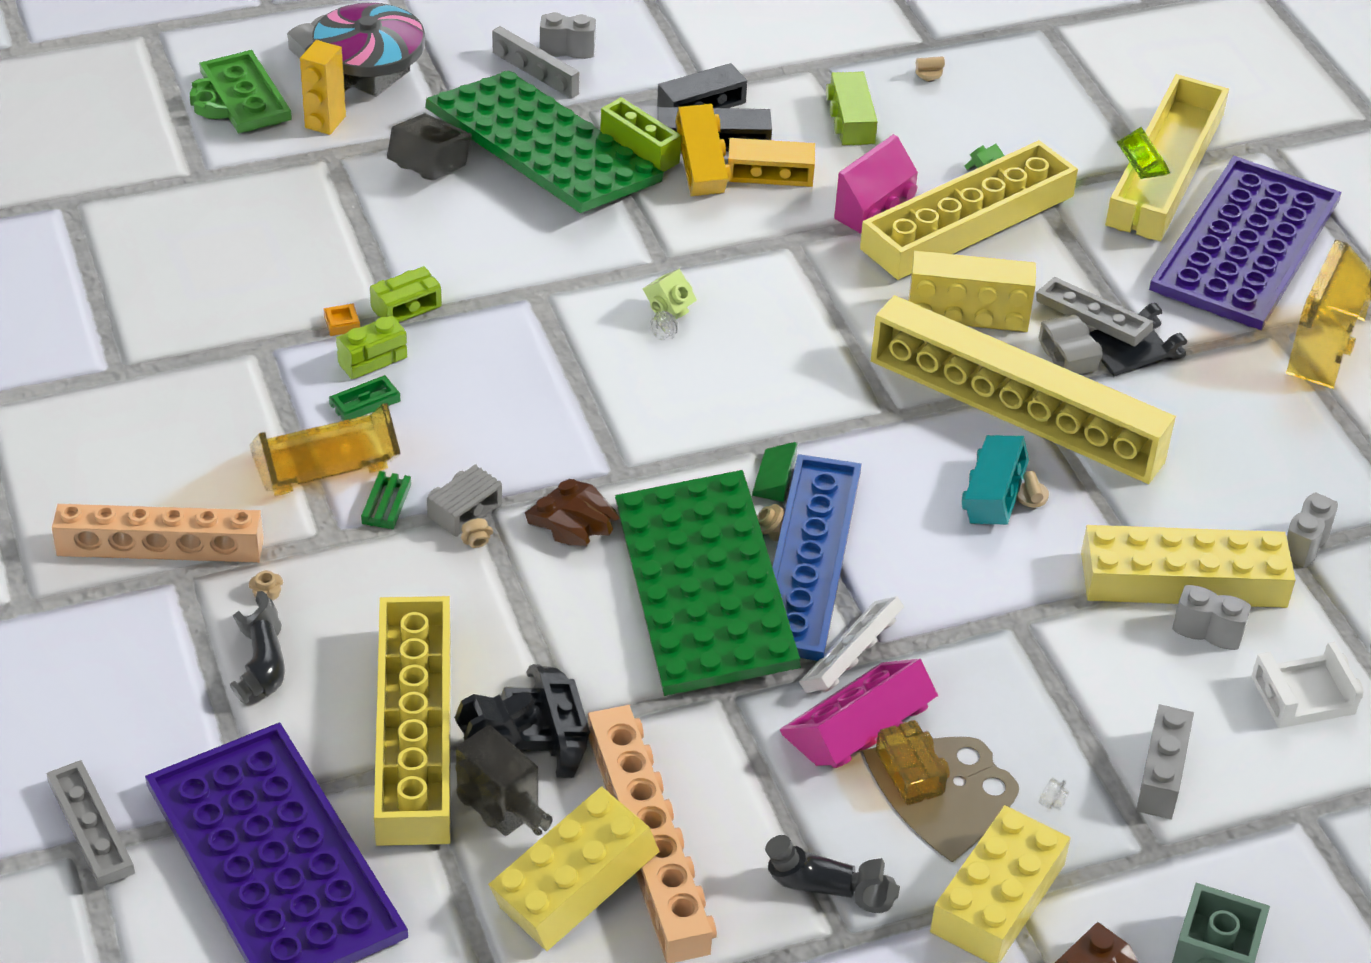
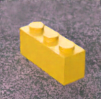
(323, 87)
(702, 150)
(771, 162)

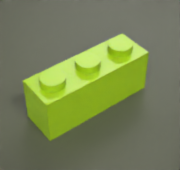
(852, 108)
(641, 133)

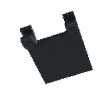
(1122, 357)

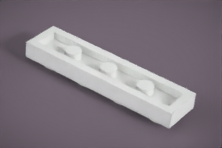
(852, 643)

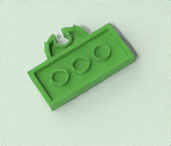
(240, 91)

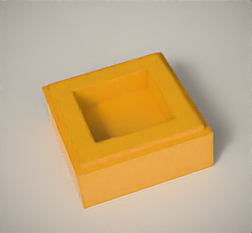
(341, 319)

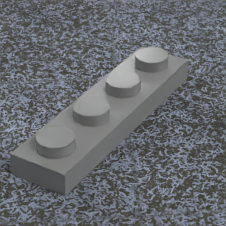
(535, 62)
(1095, 311)
(90, 823)

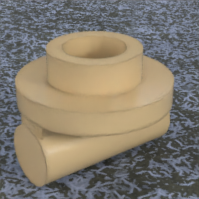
(930, 68)
(1032, 492)
(771, 520)

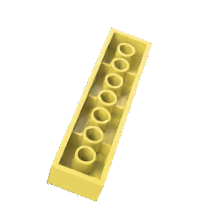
(969, 208)
(413, 722)

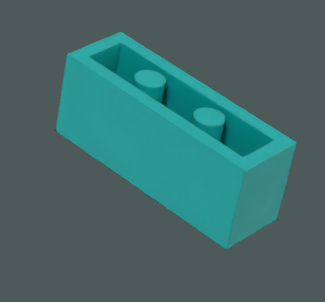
(995, 480)

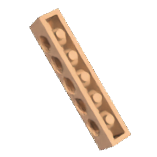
(158, 533)

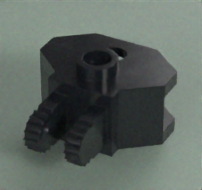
(505, 716)

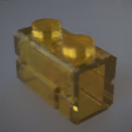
(912, 762)

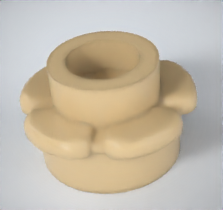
(476, 532)
(268, 583)

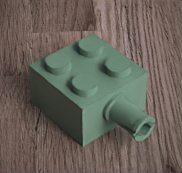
(1220, 928)

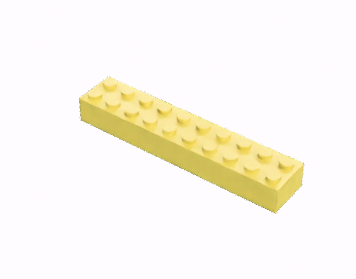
(1022, 389)

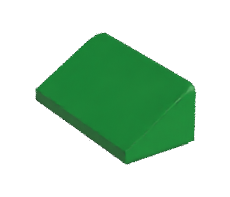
(775, 472)

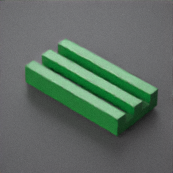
(366, 400)
(391, 482)

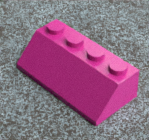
(860, 710)

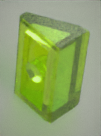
(1143, 155)

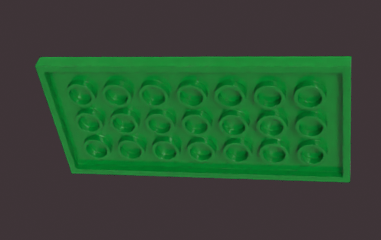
(545, 141)
(706, 583)

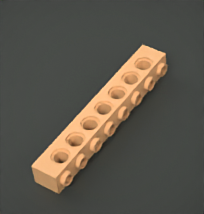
(667, 879)

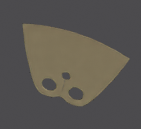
(962, 812)

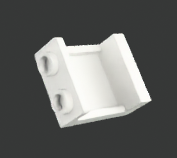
(1308, 687)

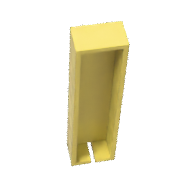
(1181, 135)

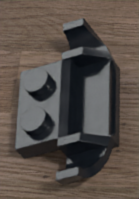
(563, 723)

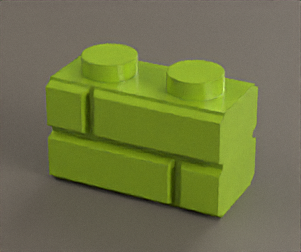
(406, 295)
(371, 347)

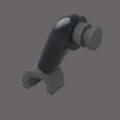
(267, 667)
(818, 874)

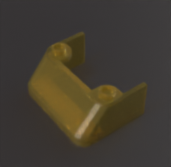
(1329, 316)
(325, 451)

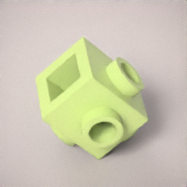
(670, 294)

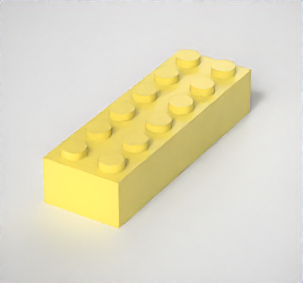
(1160, 561)

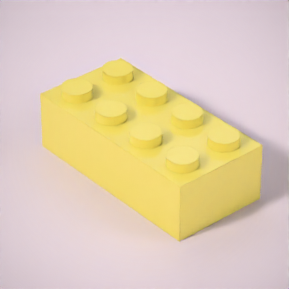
(974, 289)
(574, 868)
(1000, 885)

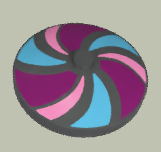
(373, 38)

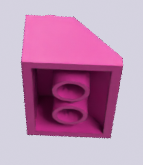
(875, 183)

